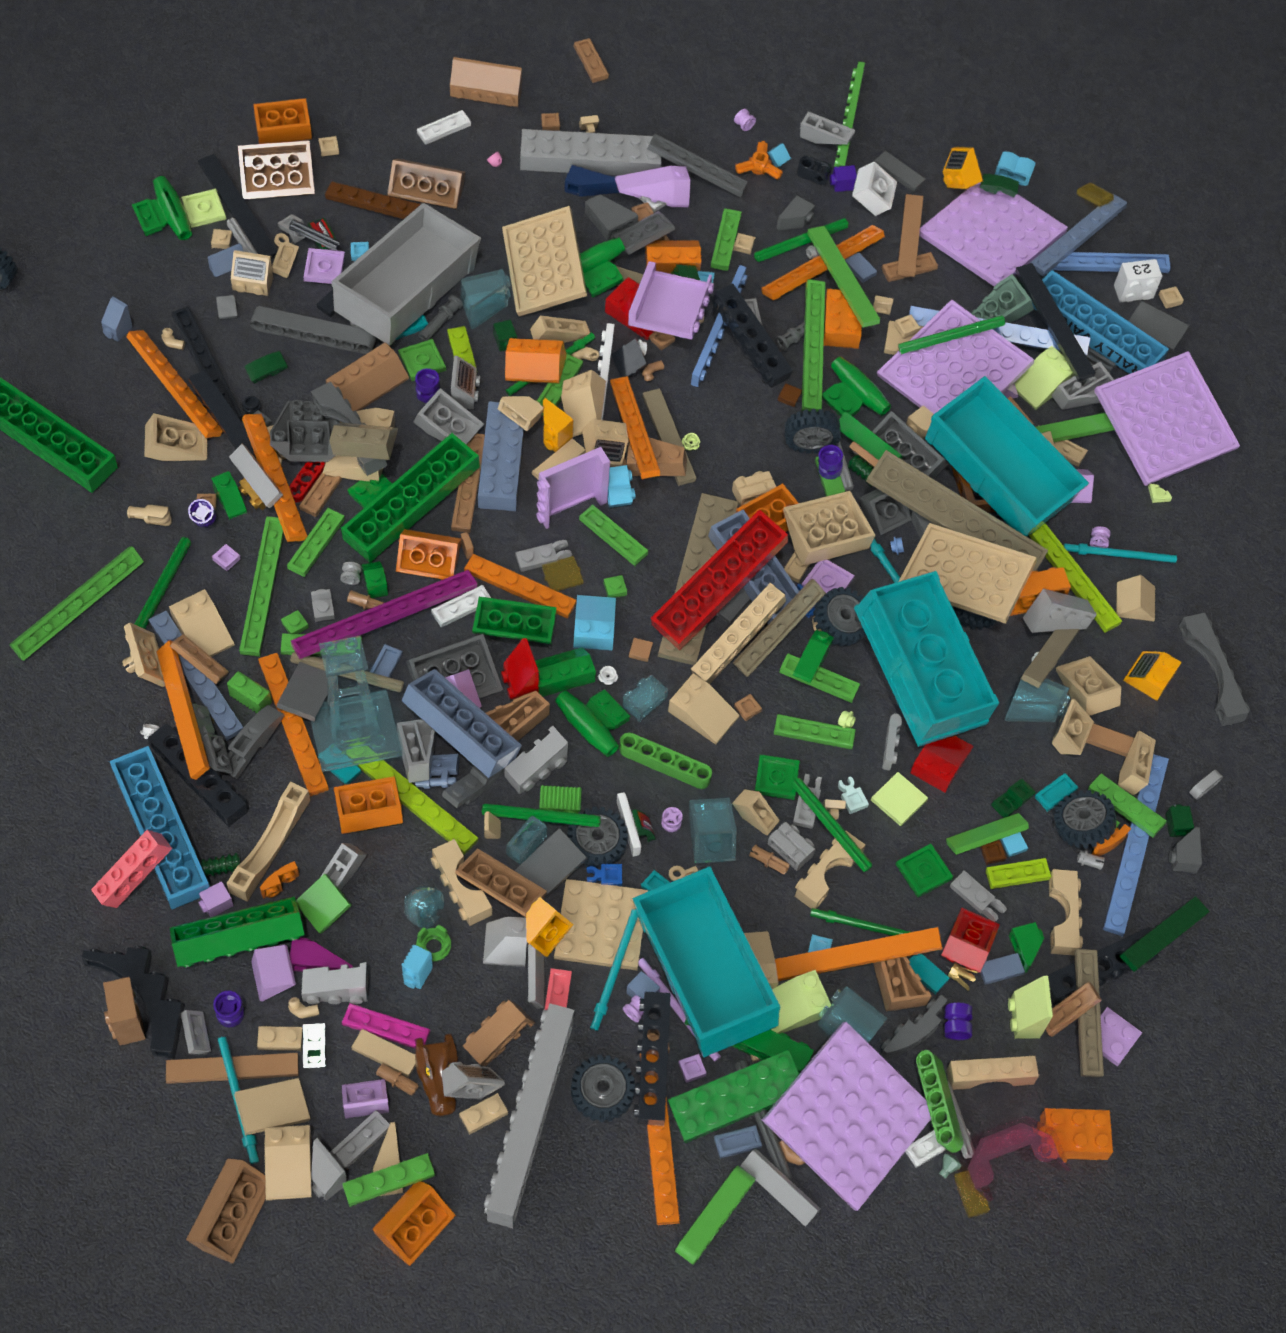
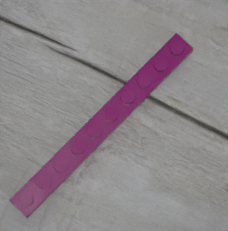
(385, 613)

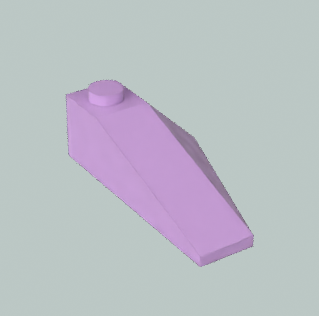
(663, 184)

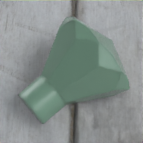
(950, 1164)

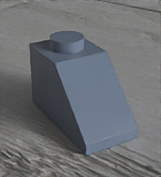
(116, 320)

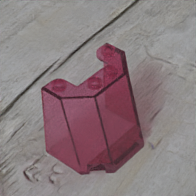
(1011, 1138)

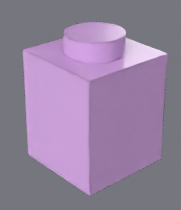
(215, 900)

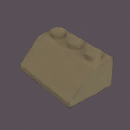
(363, 440)

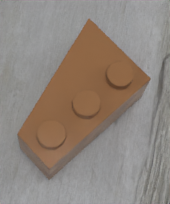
(521, 714)
(123, 1013)
(497, 1032)

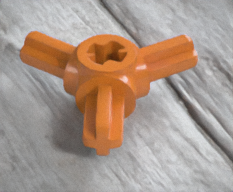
(759, 163)

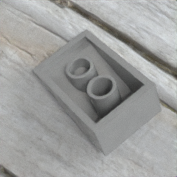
(446, 416)

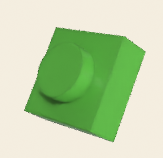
(615, 586)
(294, 623)

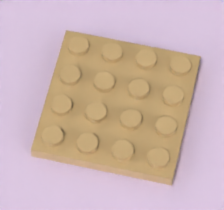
(599, 924)

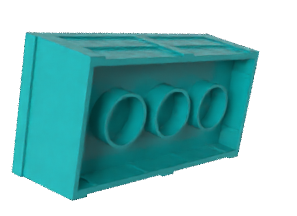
(1004, 457)
(926, 658)
(708, 961)

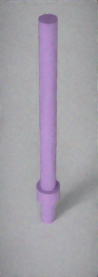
(654, 975)

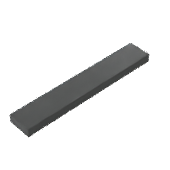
(697, 165)

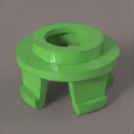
(438, 933)

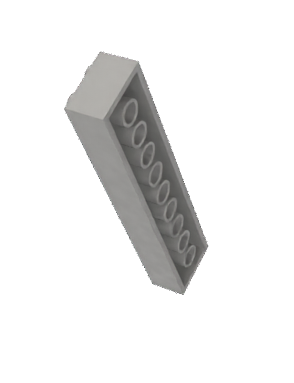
(530, 1116)

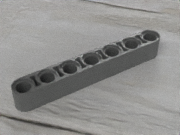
(312, 330)

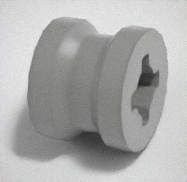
(351, 573)

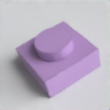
(226, 557)
(692, 1068)

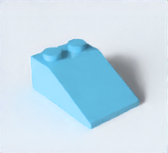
(594, 622)

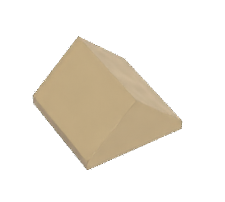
(1135, 599)

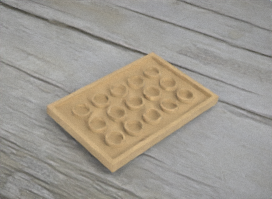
(544, 261)
(972, 571)

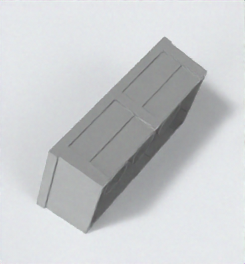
(405, 273)

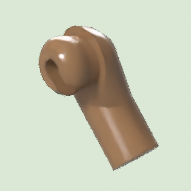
(651, 368)
(790, 1155)

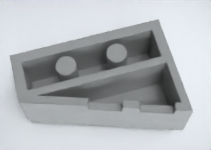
(1081, 393)
(1058, 611)
(417, 748)
(538, 762)
(335, 985)

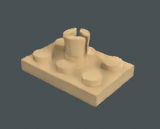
(143, 654)

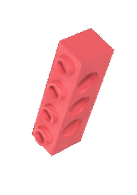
(131, 869)

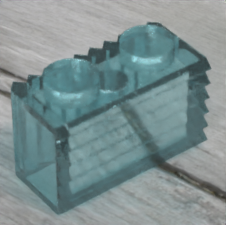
(644, 697)
(526, 840)

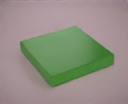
(420, 357)
(323, 903)

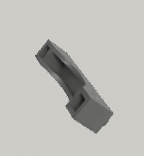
(331, 404)
(1199, 634)

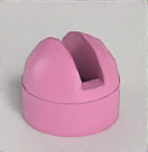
(495, 160)

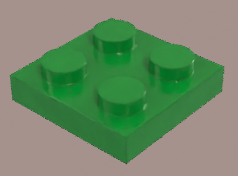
(365, 492)
(776, 776)
(924, 870)

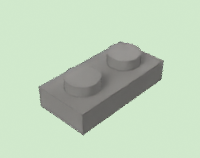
(195, 1032)

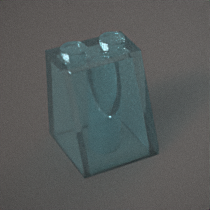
(484, 296)
(1038, 704)
(712, 830)
(855, 1011)

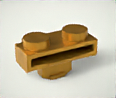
(255, 500)

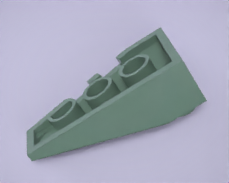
(1007, 300)

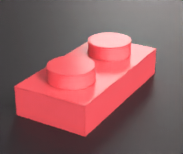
(558, 988)

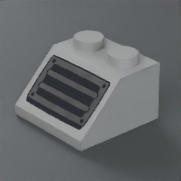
(464, 383)
(470, 1081)

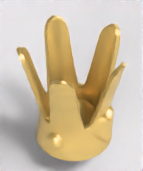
(957, 971)

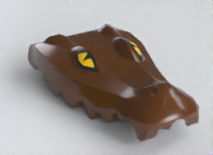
(430, 1063)

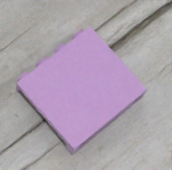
(669, 303)
(573, 484)

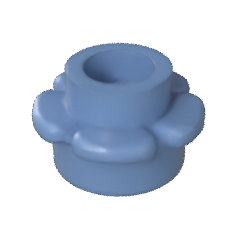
(897, 545)

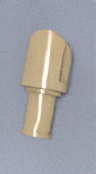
(151, 514)

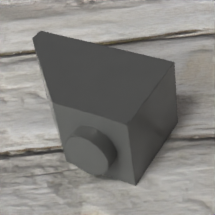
(796, 214)
(1187, 853)

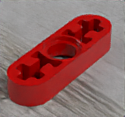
(305, 486)

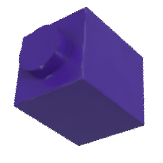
(843, 178)

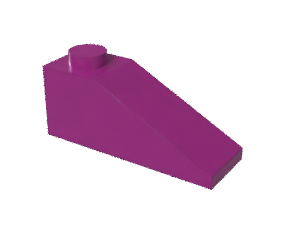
(310, 955)

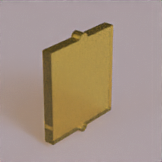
(562, 574)

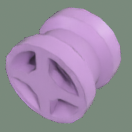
(745, 119)
(1100, 537)
(672, 814)
(632, 1009)

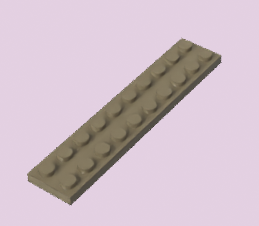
(946, 507)
(698, 552)

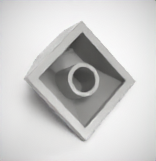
(506, 942)
(326, 1172)

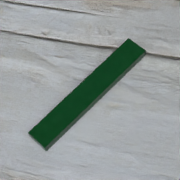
(1164, 934)

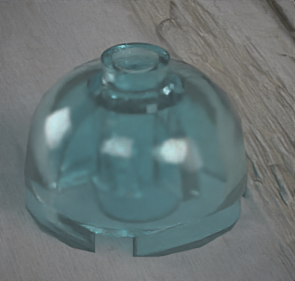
(423, 905)

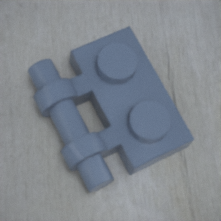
(441, 766)

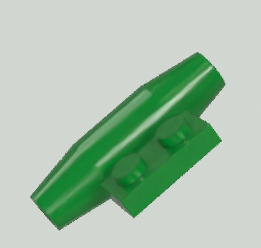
(167, 209)
(597, 268)
(854, 391)
(594, 718)

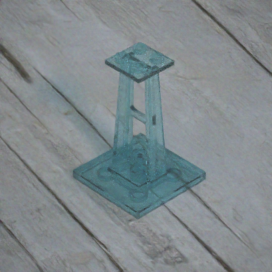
(353, 727)

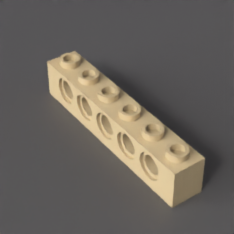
(739, 633)

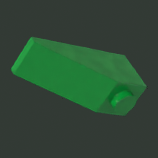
(813, 656)

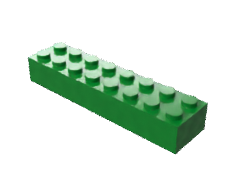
(54, 439)
(410, 497)

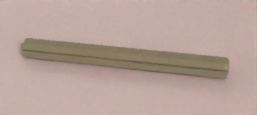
(372, 678)

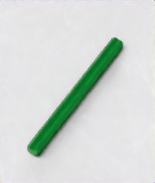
(797, 241)
(951, 334)
(163, 582)
(542, 815)
(832, 825)

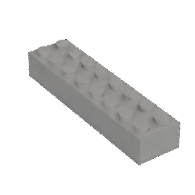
(592, 151)

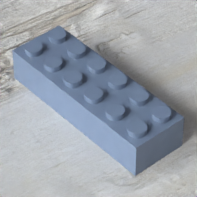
(500, 461)
(770, 573)
(461, 723)

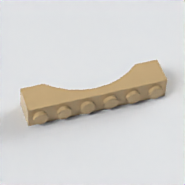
(252, 869)

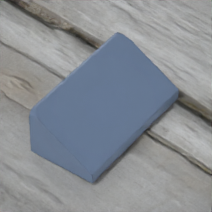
(222, 261)

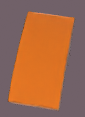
(1108, 845)
(272, 885)

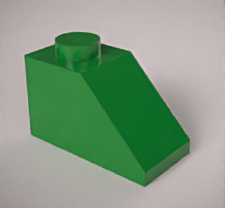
(228, 495)
(375, 579)
(1026, 942)

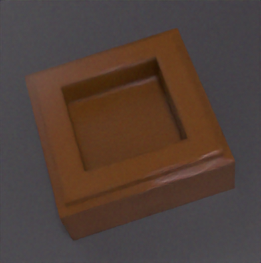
(789, 395)
(993, 852)

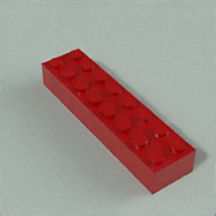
(719, 579)

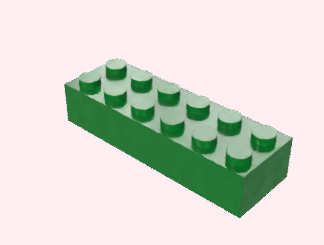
(236, 932)
(733, 1096)

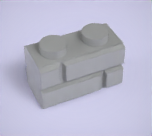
(791, 845)

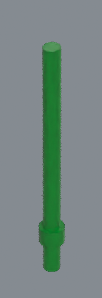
(577, 345)
(832, 917)

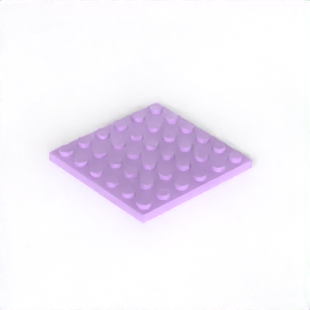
(992, 232)
(947, 369)
(1166, 418)
(849, 1116)

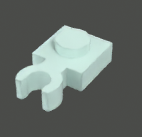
(854, 798)

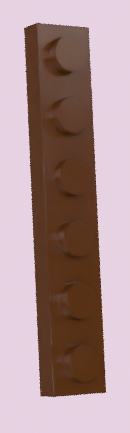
(370, 200)

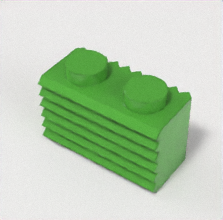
(248, 692)
(560, 799)

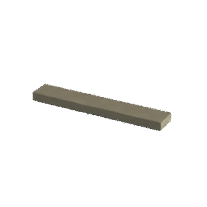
(666, 428)
(779, 627)
(1049, 656)
(1090, 1022)

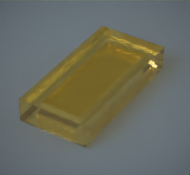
(1095, 194)
(973, 1201)

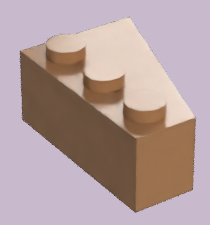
(669, 457)
(900, 985)

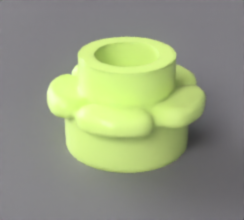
(691, 437)
(846, 719)

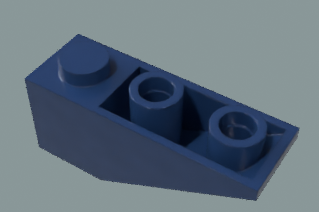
(589, 183)

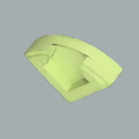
(1158, 494)

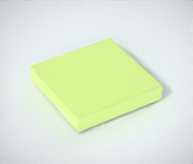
(203, 208)
(899, 799)

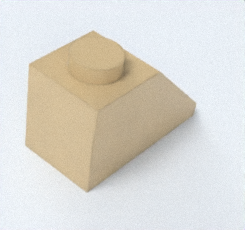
(521, 410)
(756, 811)

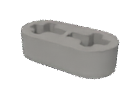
(1206, 784)

